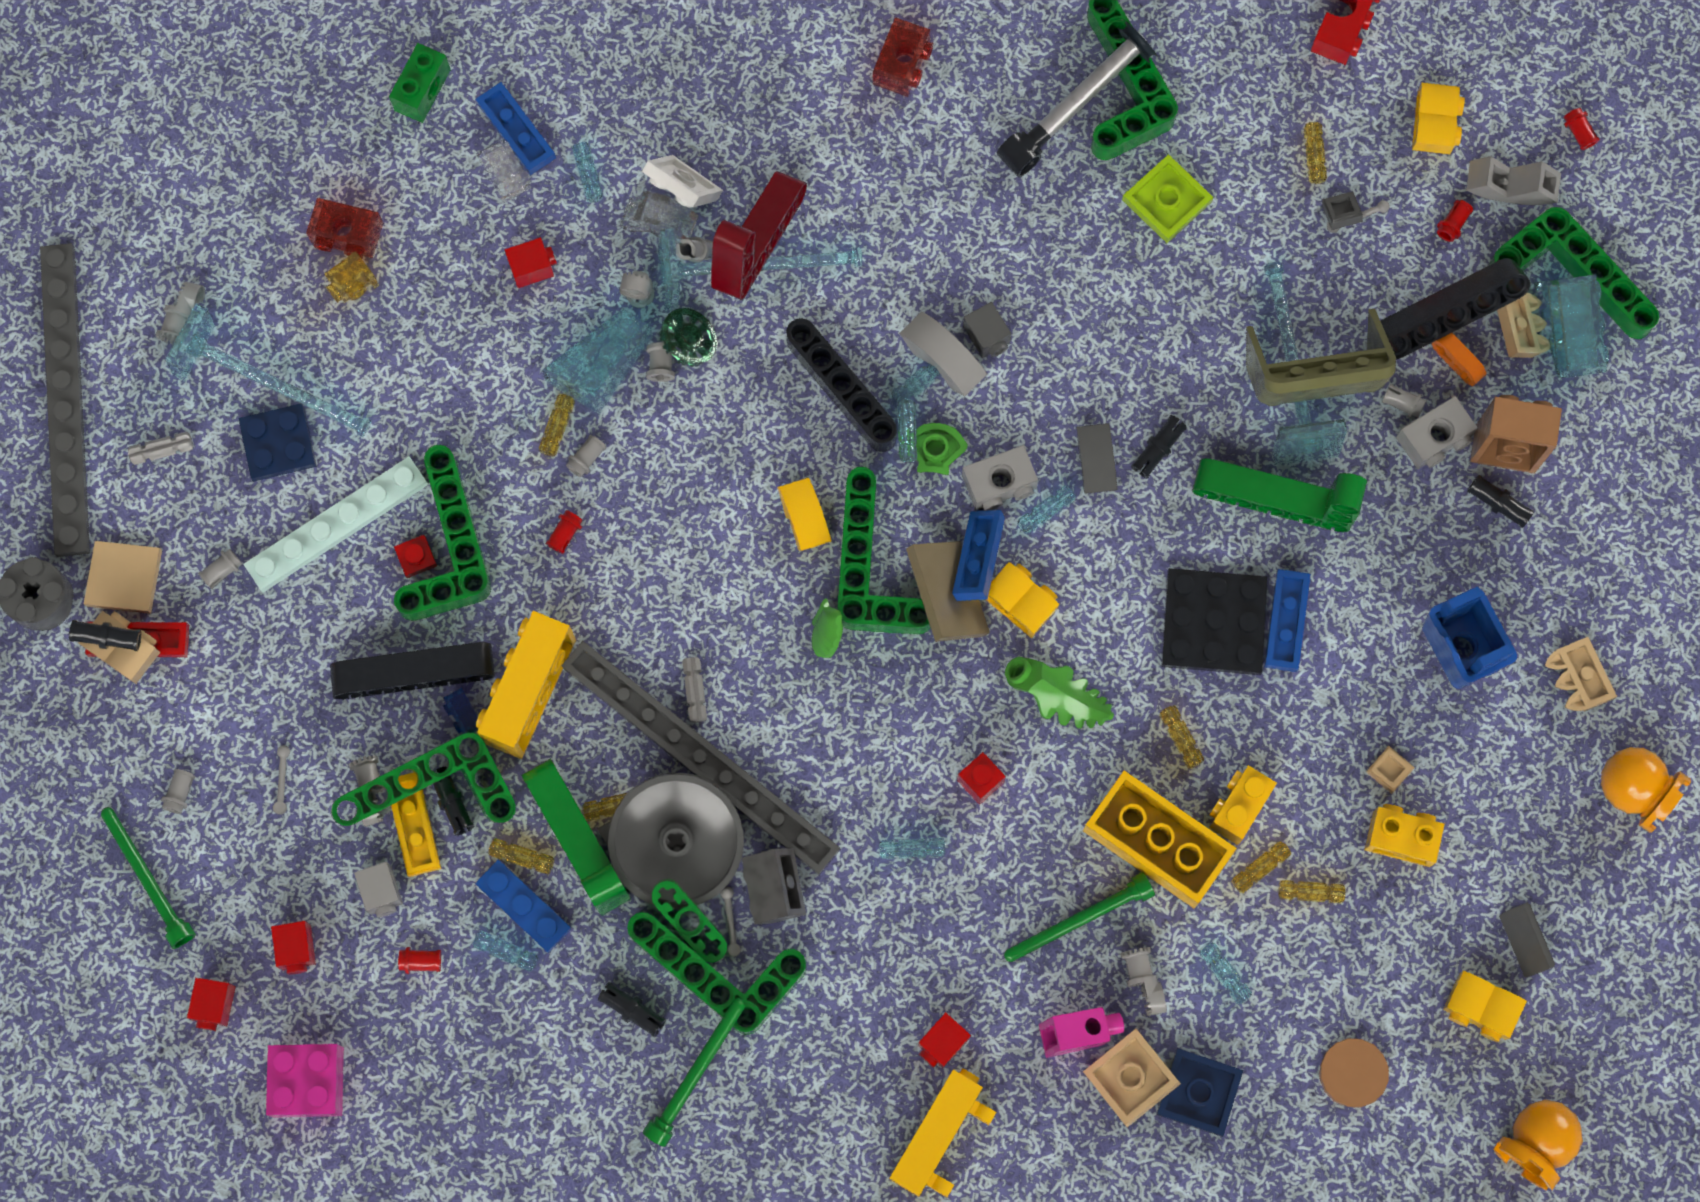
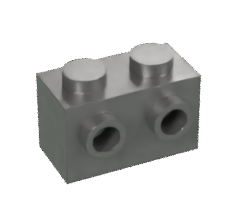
(773, 886)

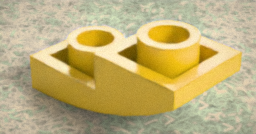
(804, 513)

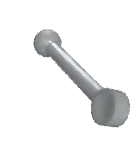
(1383, 206)
(280, 807)
(733, 949)

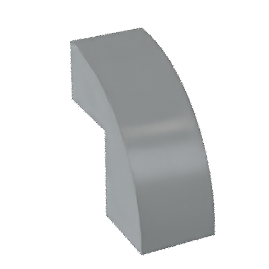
(1521, 185)
(943, 350)

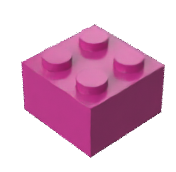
(304, 1080)

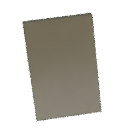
(935, 574)

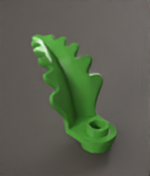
(1058, 693)

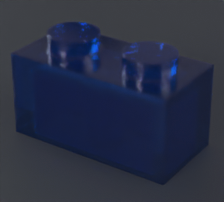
(462, 711)

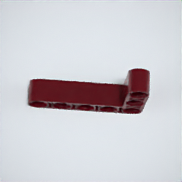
(744, 249)

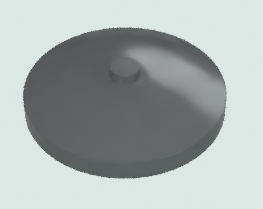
(679, 832)

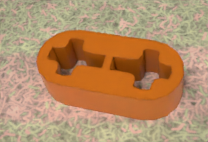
(1460, 359)

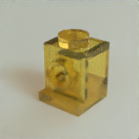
(349, 279)

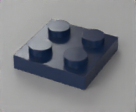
(277, 442)
(1204, 1093)

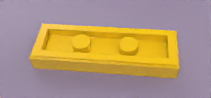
(415, 830)

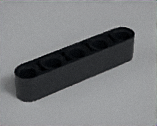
(1455, 306)
(838, 370)
(409, 669)

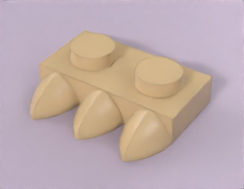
(1521, 328)
(1582, 674)

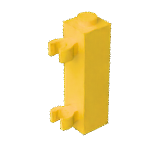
(937, 1131)

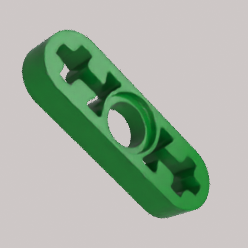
(665, 907)

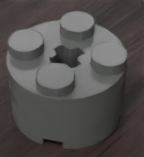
(18, 591)

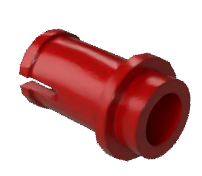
(1581, 128)
(1450, 227)
(564, 531)
(419, 960)

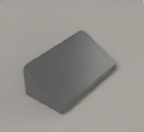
(1527, 940)

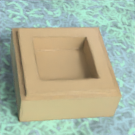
(1390, 769)

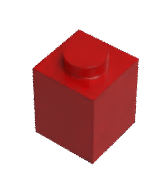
(530, 262)
(981, 778)
(293, 947)
(210, 1003)
(943, 1041)

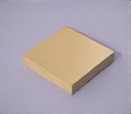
(122, 577)
(1131, 1077)

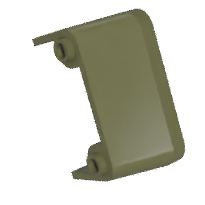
(1322, 375)

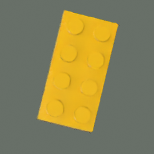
(526, 684)
(1159, 839)

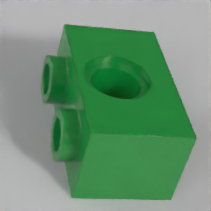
(420, 82)

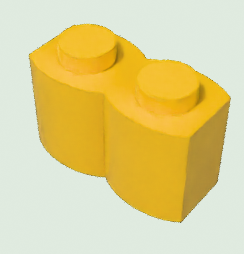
(1437, 118)
(1021, 599)
(1485, 1006)

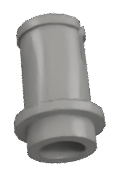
(1404, 401)
(585, 456)
(220, 568)
(178, 791)

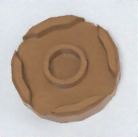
(1354, 1073)

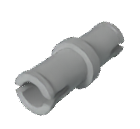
(694, 249)

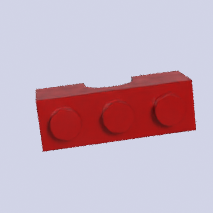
(1339, 35)

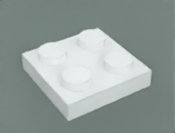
(681, 180)

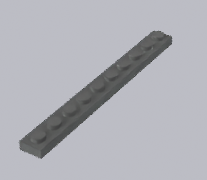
(64, 400)
(700, 757)

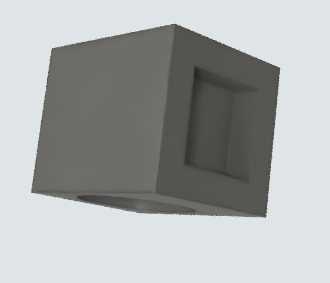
(987, 331)

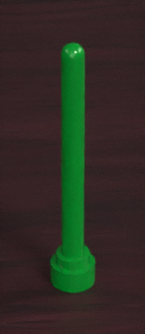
(1136, 890)
(177, 930)
(660, 1128)

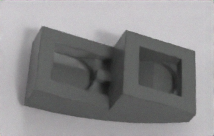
(1096, 458)

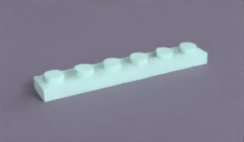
(335, 524)

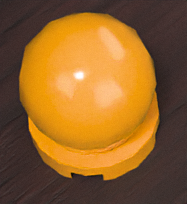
(1640, 784)
(1543, 1139)

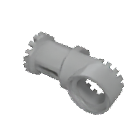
(637, 287)
(178, 315)
(365, 772)
(1141, 974)

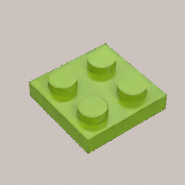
(1167, 198)

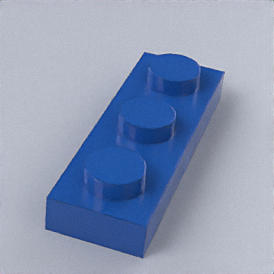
(515, 128)
(978, 555)
(1287, 620)
(523, 906)

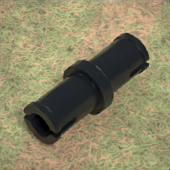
(1159, 446)
(1500, 501)
(105, 635)
(452, 803)
(631, 1009)

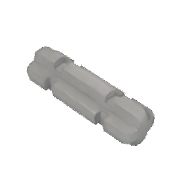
(160, 448)
(694, 689)

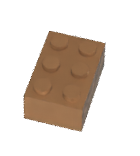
(1516, 434)

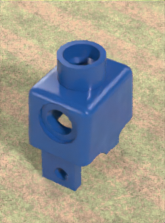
(1474, 619)

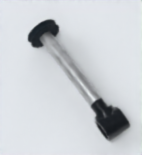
(1023, 150)

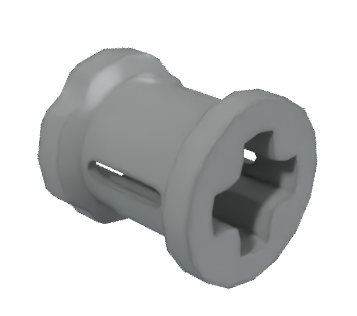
(660, 363)

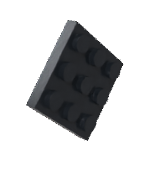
(1214, 621)

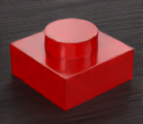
(415, 556)

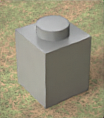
(379, 889)

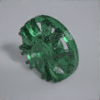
(688, 337)

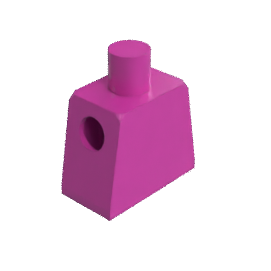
(1068, 1033)

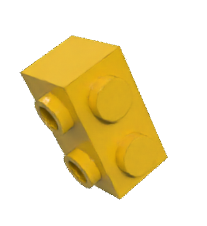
(1243, 804)
(1404, 835)

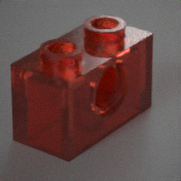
(908, 40)
(331, 216)

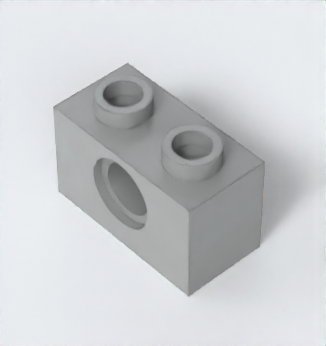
(1450, 420)
(1012, 464)

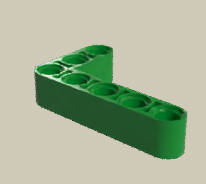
(1133, 77)
(1591, 257)
(1283, 496)
(456, 541)
(861, 565)
(426, 777)
(576, 837)
(712, 979)

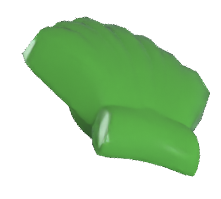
(938, 447)
(826, 630)

